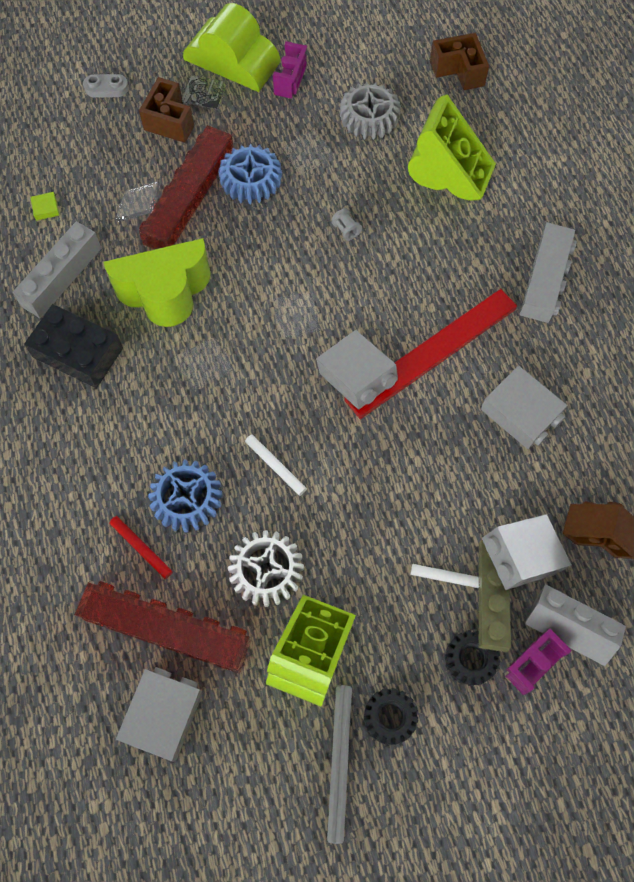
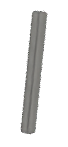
(339, 766)

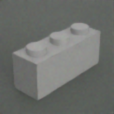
(576, 625)

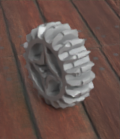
(370, 110)

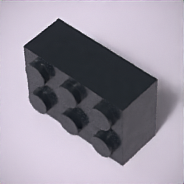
(74, 345)

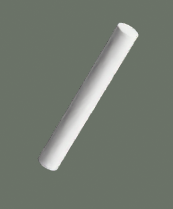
(276, 465)
(444, 575)

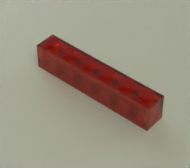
(186, 189)
(164, 627)

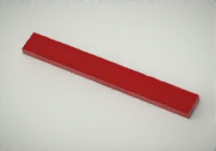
(443, 345)

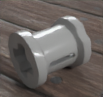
(346, 224)

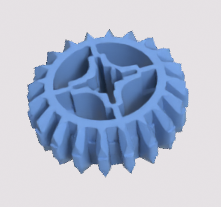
(263, 180)
(178, 502)

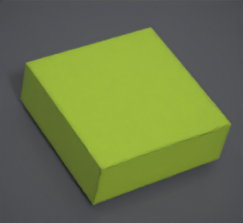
(44, 206)

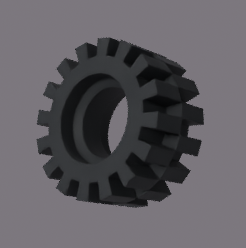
(462, 673)
(408, 711)

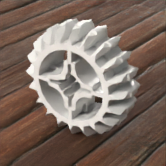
(254, 563)

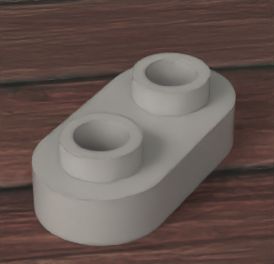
(105, 85)

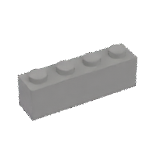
(57, 269)
(547, 273)

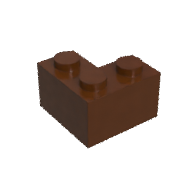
(462, 57)
(165, 112)
(601, 526)

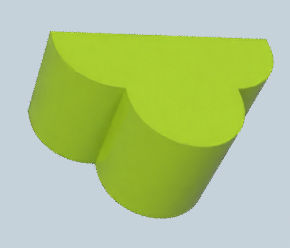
(234, 48)
(450, 154)
(161, 280)
(309, 650)

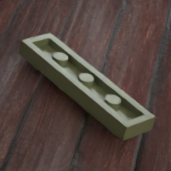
(493, 606)

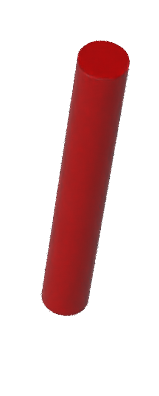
(140, 547)

